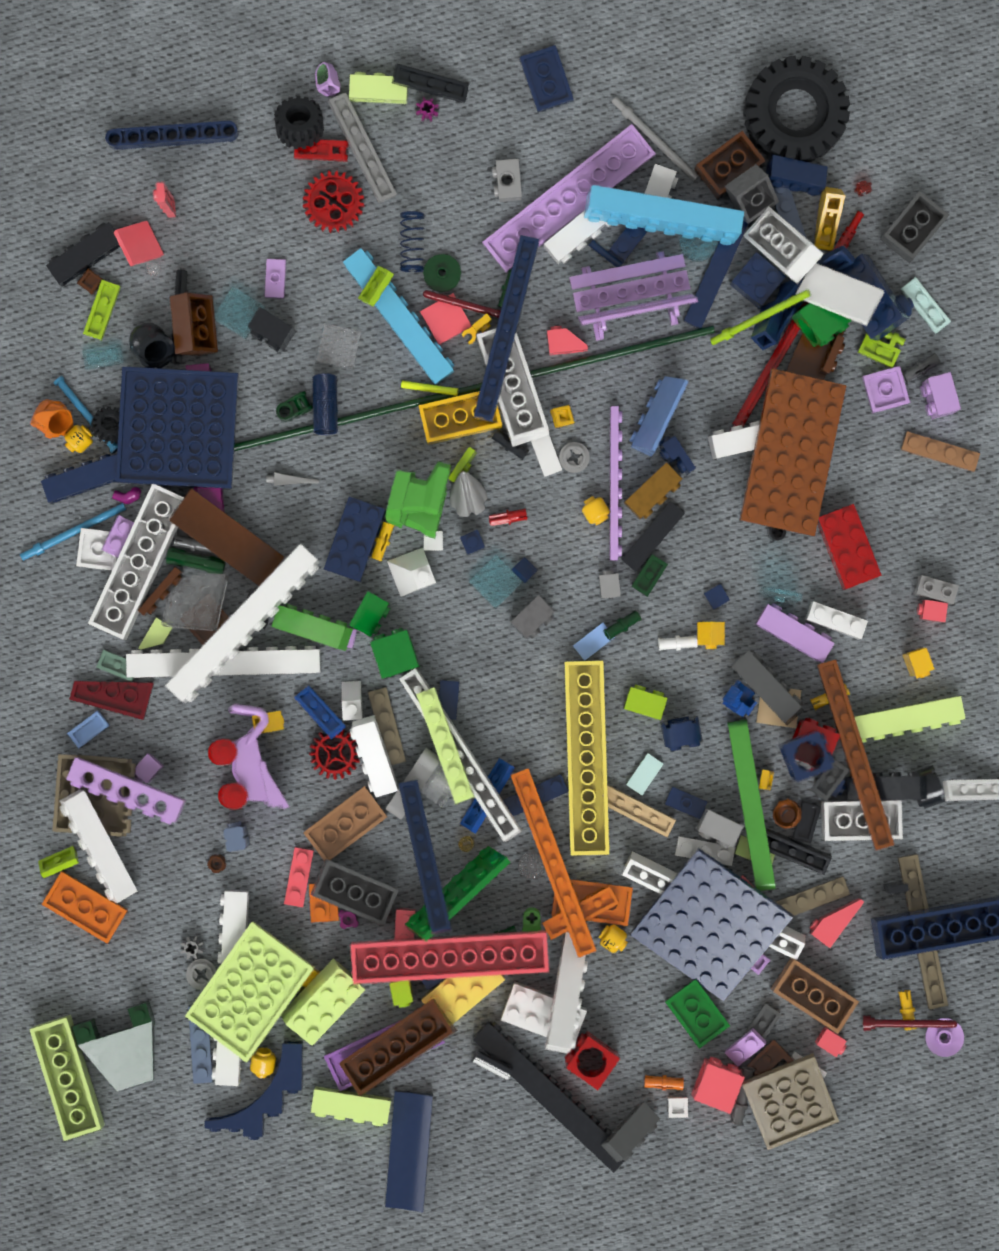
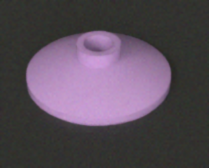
(946, 1047)

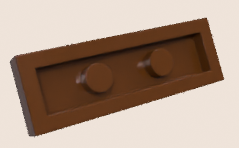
(161, 592)

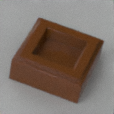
(90, 281)

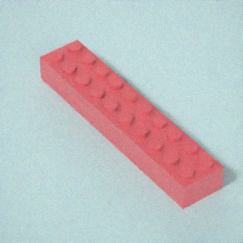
(449, 957)

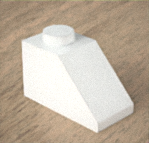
(352, 700)

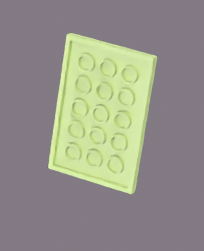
(249, 991)

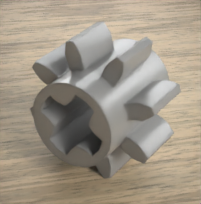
(193, 942)

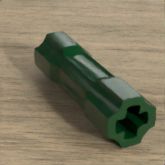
(182, 558)

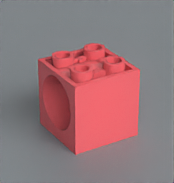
(718, 1084)

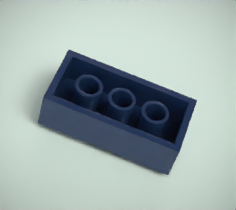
(889, 312)
(354, 539)

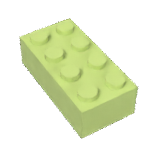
(322, 1002)

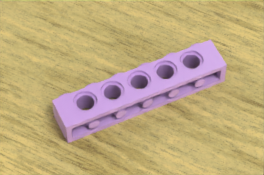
(173, 803)

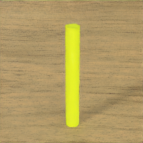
(429, 388)

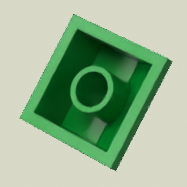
(369, 614)

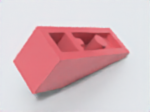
(831, 925)

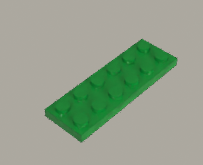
(462, 888)

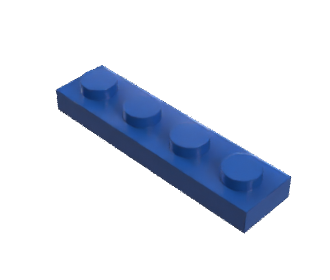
(498, 776)

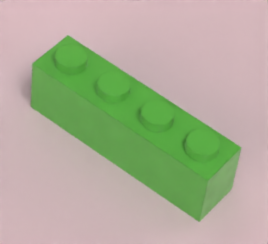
(311, 627)

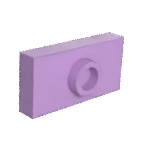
(275, 278)

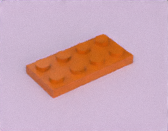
(84, 907)
(616, 915)

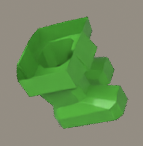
(417, 501)

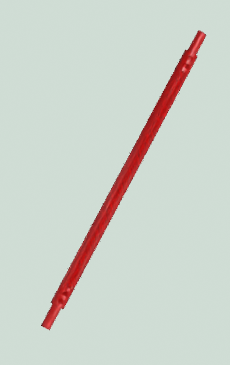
(786, 341)

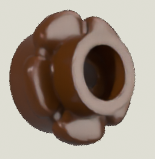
(216, 868)

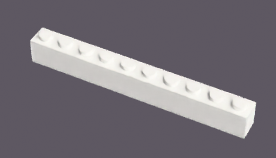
(245, 663)
(479, 782)
(659, 877)
(234, 925)

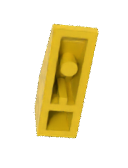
(828, 218)

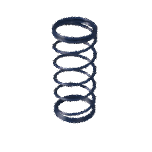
(420, 215)

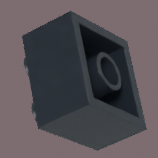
(271, 329)

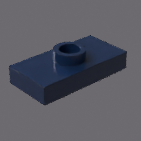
(686, 803)

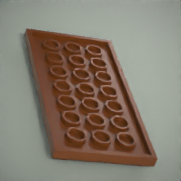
(792, 452)

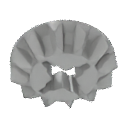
(565, 454)
(191, 973)

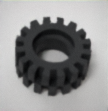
(98, 429)

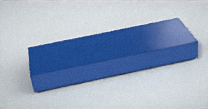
(320, 712)

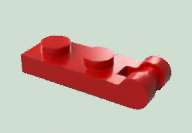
(323, 151)

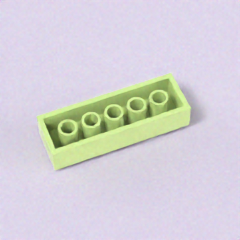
(67, 1078)

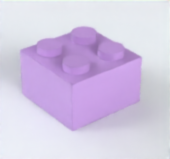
(940, 396)

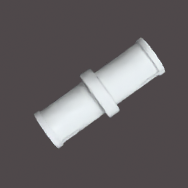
(677, 642)

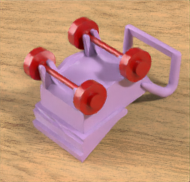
(247, 767)

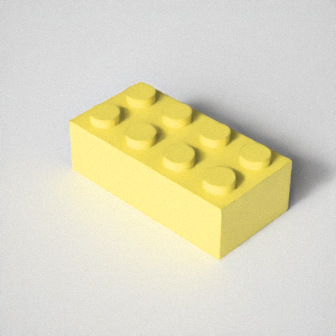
(461, 994)

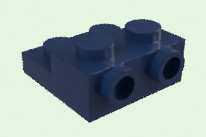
(672, 450)

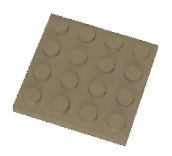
(790, 1101)

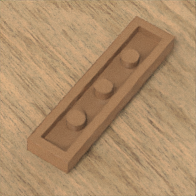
(940, 451)

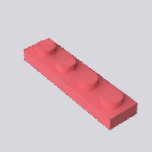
(165, 199)

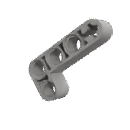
(421, 771)

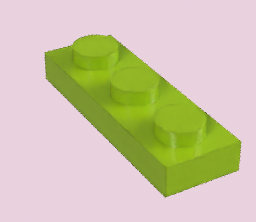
(101, 310)

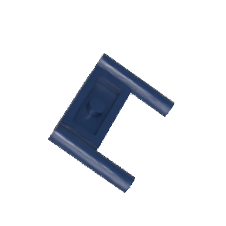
(622, 247)

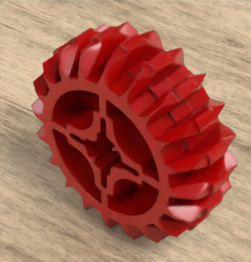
(325, 767)

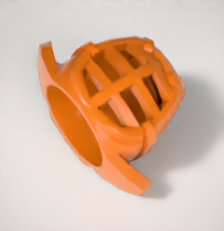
(52, 418)

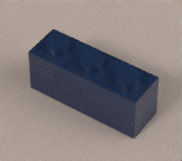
(796, 175)

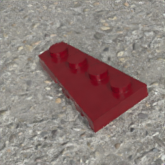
(120, 697)

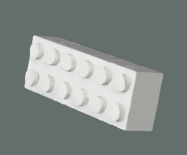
(518, 395)

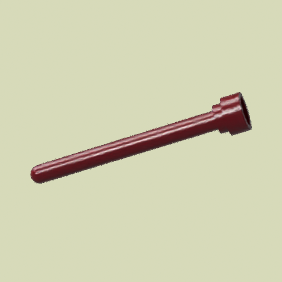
(461, 303)
(870, 1023)

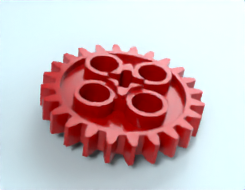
(323, 215)

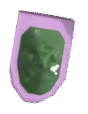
(327, 80)

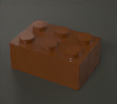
(728, 163)
(193, 324)

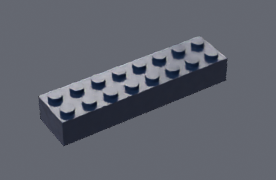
(936, 928)

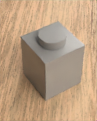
(609, 584)

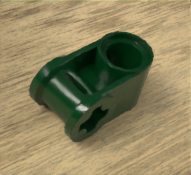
(295, 406)

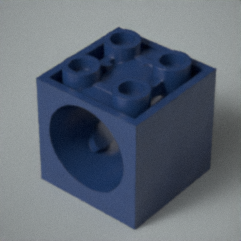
(790, 747)

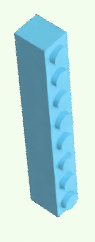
(402, 321)

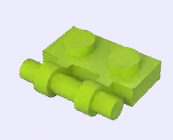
(881, 351)

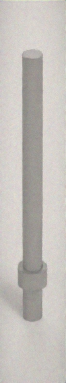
(628, 113)

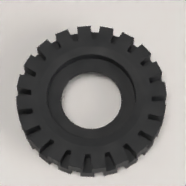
(805, 76)

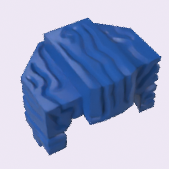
(739, 699)

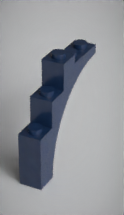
(769, 330)
(271, 1102)

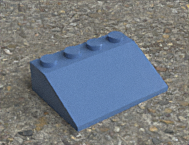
(659, 414)

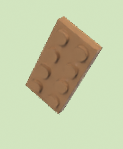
(345, 824)

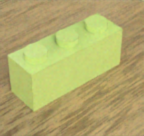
(376, 89)

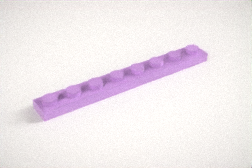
(615, 475)

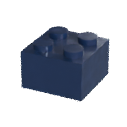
(757, 280)

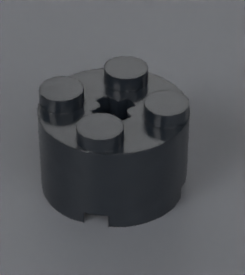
(934, 788)

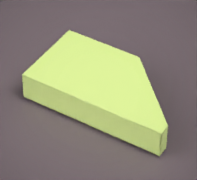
(156, 635)

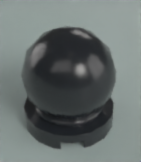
(151, 345)

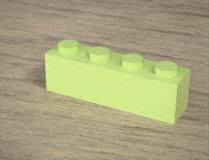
(351, 1105)

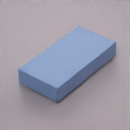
(592, 642)
(88, 729)

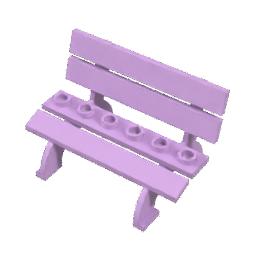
(631, 291)

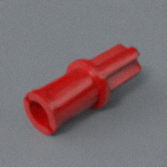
(508, 517)

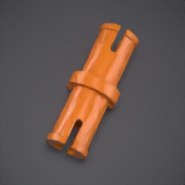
(663, 1082)

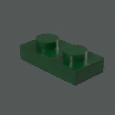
(649, 575)

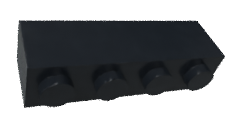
(84, 254)
(894, 786)

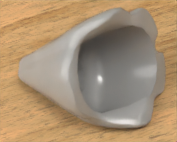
(467, 495)

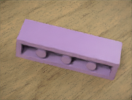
(794, 633)

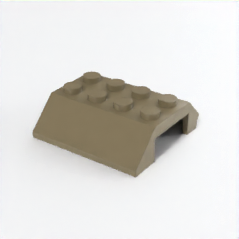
(111, 814)

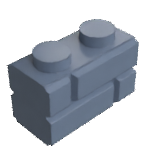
(236, 836)

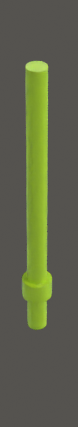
(729, 333)

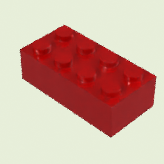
(848, 547)

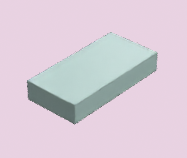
(644, 774)

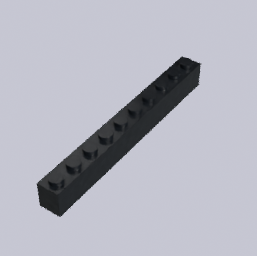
(546, 1091)

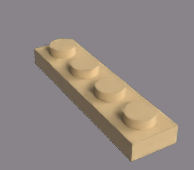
(639, 811)

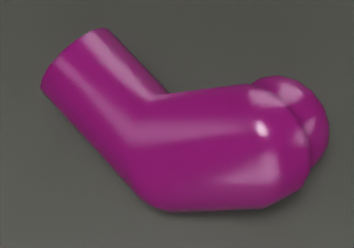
(129, 497)

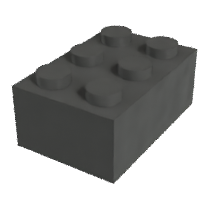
(914, 227)

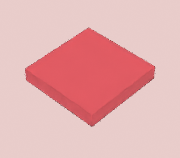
(138, 243)
(445, 320)

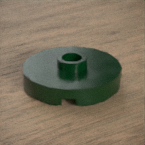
(446, 282)

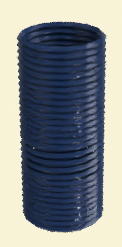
(324, 405)

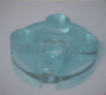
(696, 253)

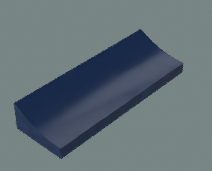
(409, 1150)

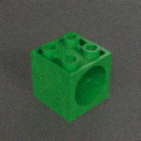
(819, 324)
(394, 653)

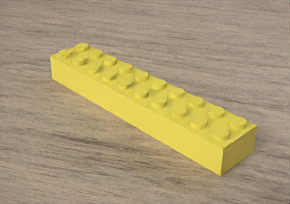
(587, 758)

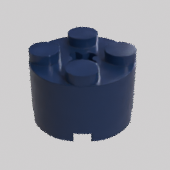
(681, 733)

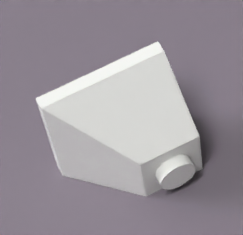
(411, 572)

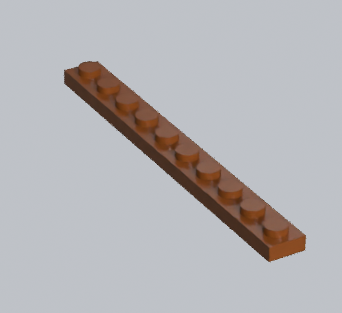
(855, 755)

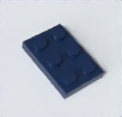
(546, 78)

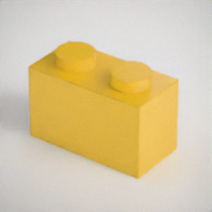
(918, 662)

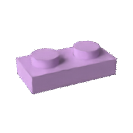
(117, 536)
(745, 1047)

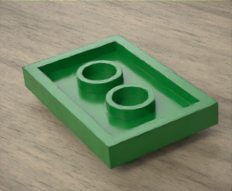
(697, 1013)

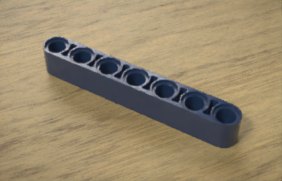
(164, 130)

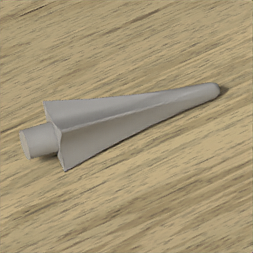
(282, 479)

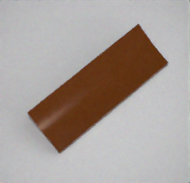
(225, 537)
(397, 1047)

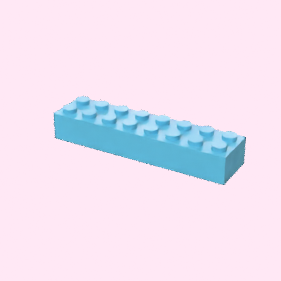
(663, 215)

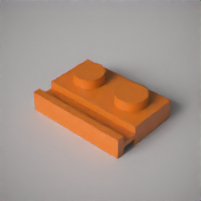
(321, 910)

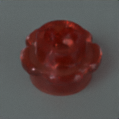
(862, 187)

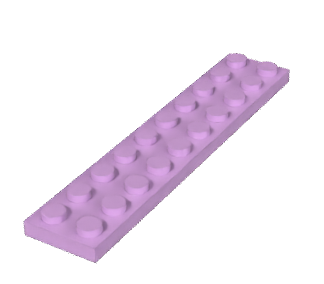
(568, 196)

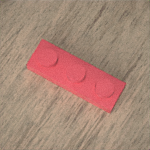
(298, 877)

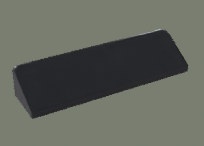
(798, 852)

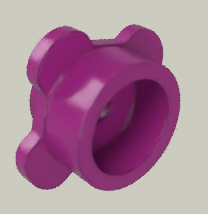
(344, 922)

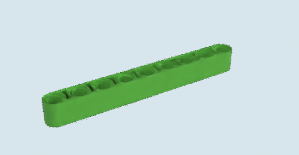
(751, 805)

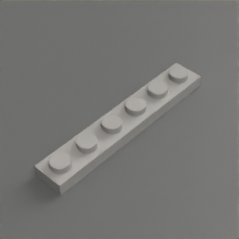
(362, 148)

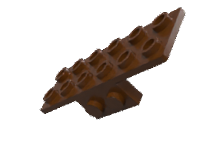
(816, 360)

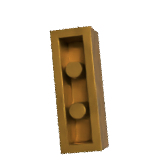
(653, 491)

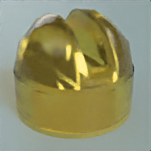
(466, 848)

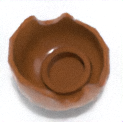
(791, 817)

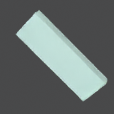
(925, 305)

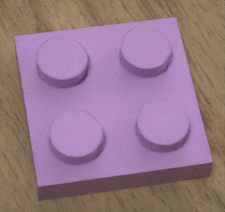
(886, 389)

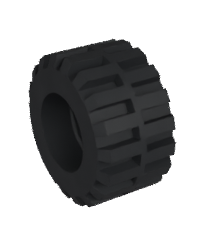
(297, 110)

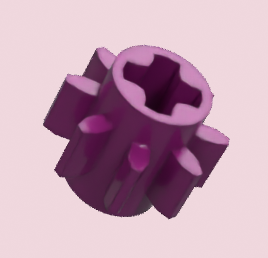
(431, 106)

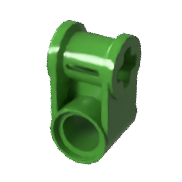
(531, 925)

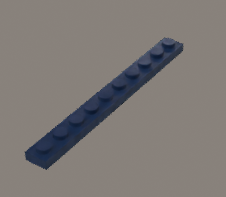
(506, 328)

